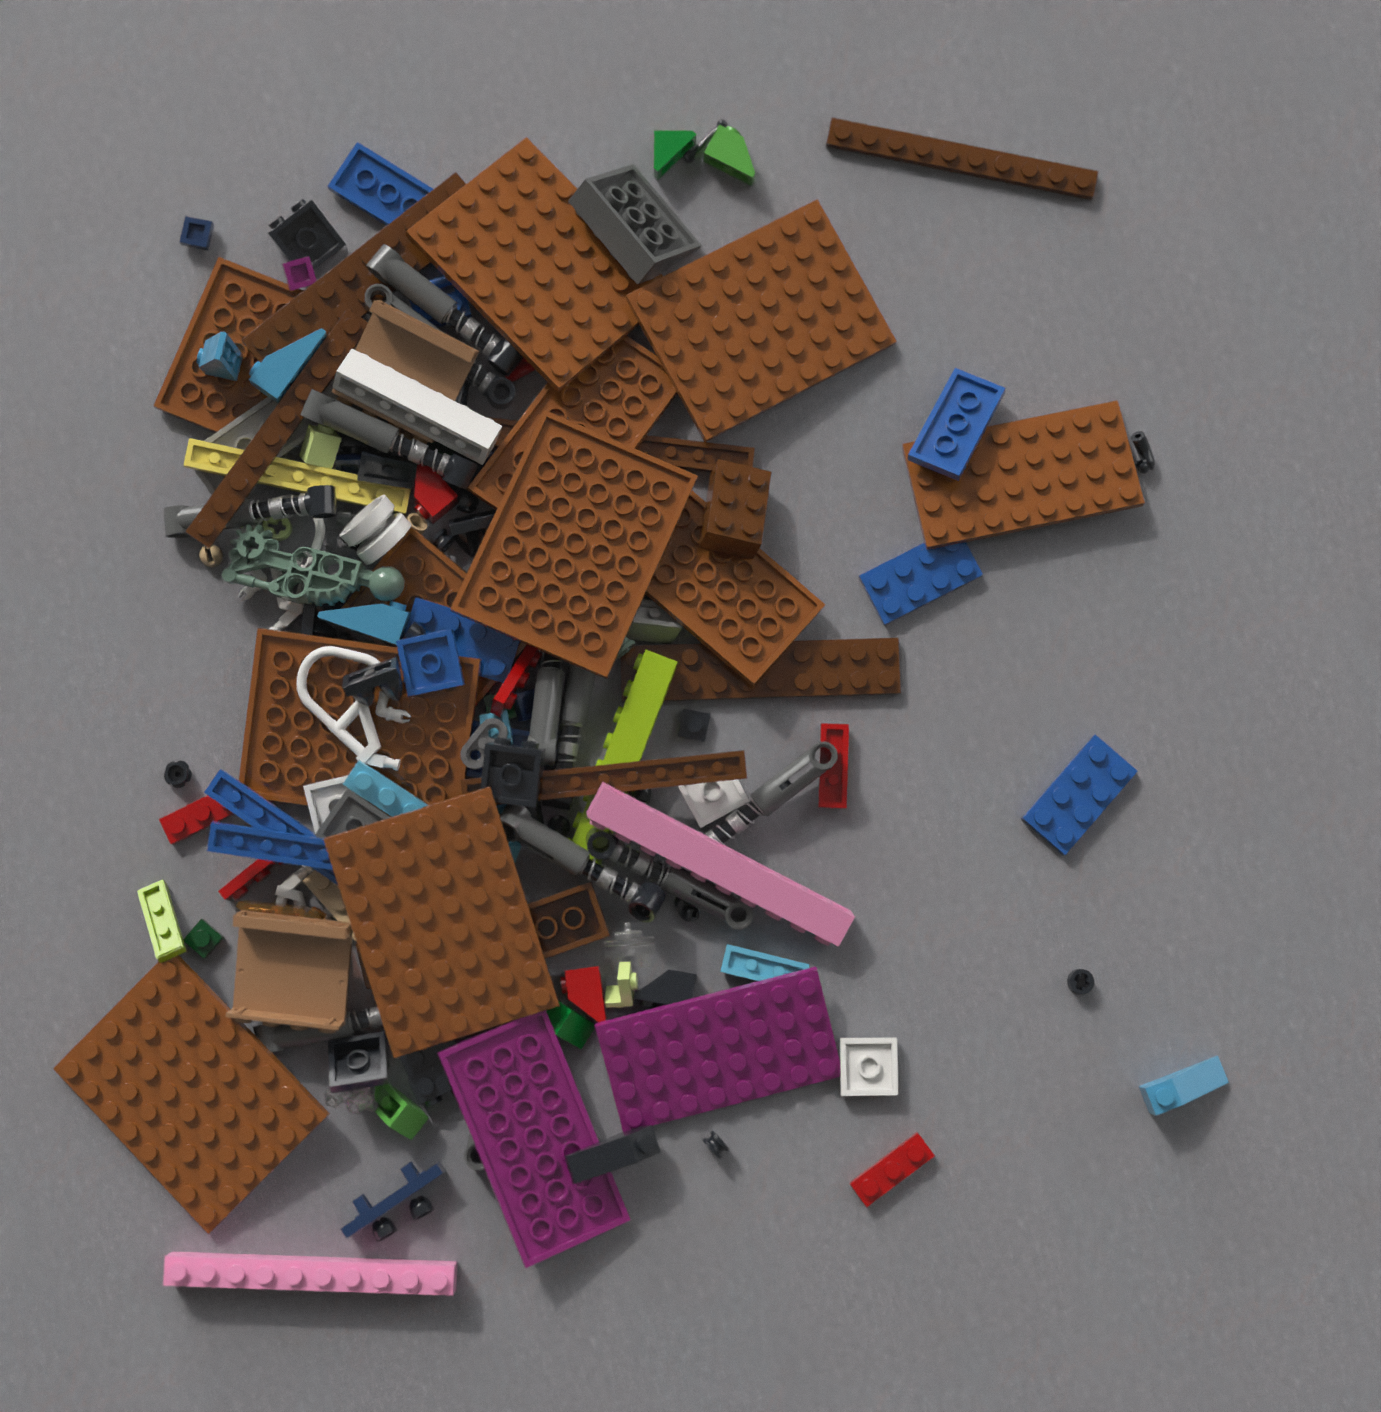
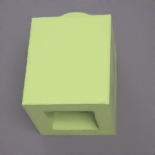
(320, 446)

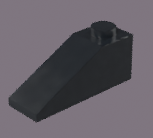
(612, 1153)

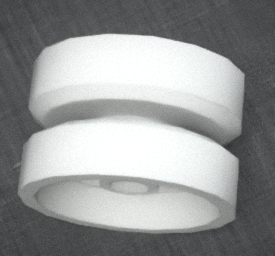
(375, 529)

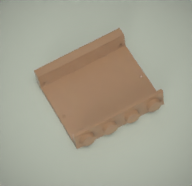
(416, 353)
(291, 971)

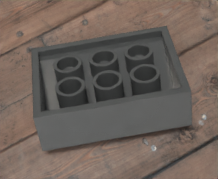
(633, 222)

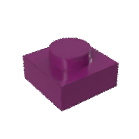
(299, 273)

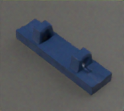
(368, 1213)

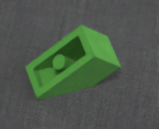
(730, 154)
(399, 1111)

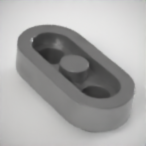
(478, 740)

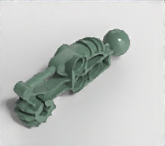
(319, 587)

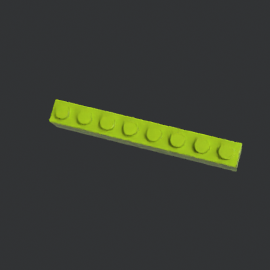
(633, 727)

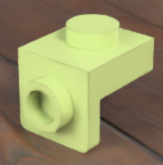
(623, 993)

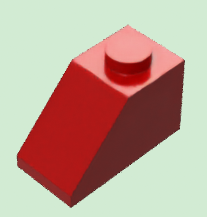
(432, 494)
(585, 991)

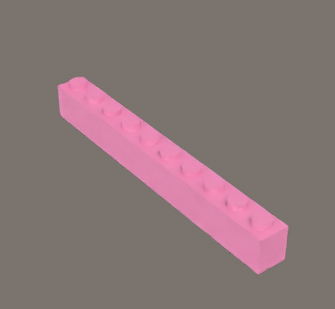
(719, 864)
(310, 1273)

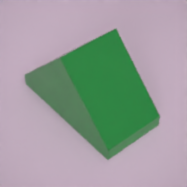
(670, 148)
(570, 1025)

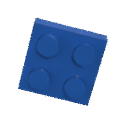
(430, 662)

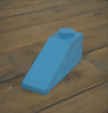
(220, 357)
(282, 367)
(376, 620)
(1183, 1086)

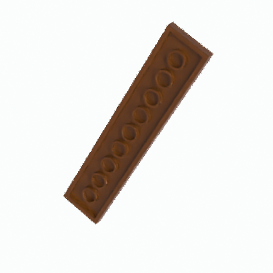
(347, 282)
(802, 670)

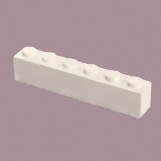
(416, 406)

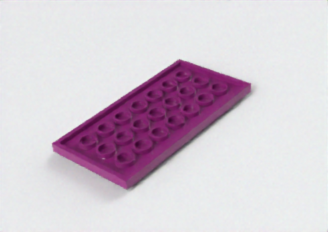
(719, 1049)
(523, 1124)

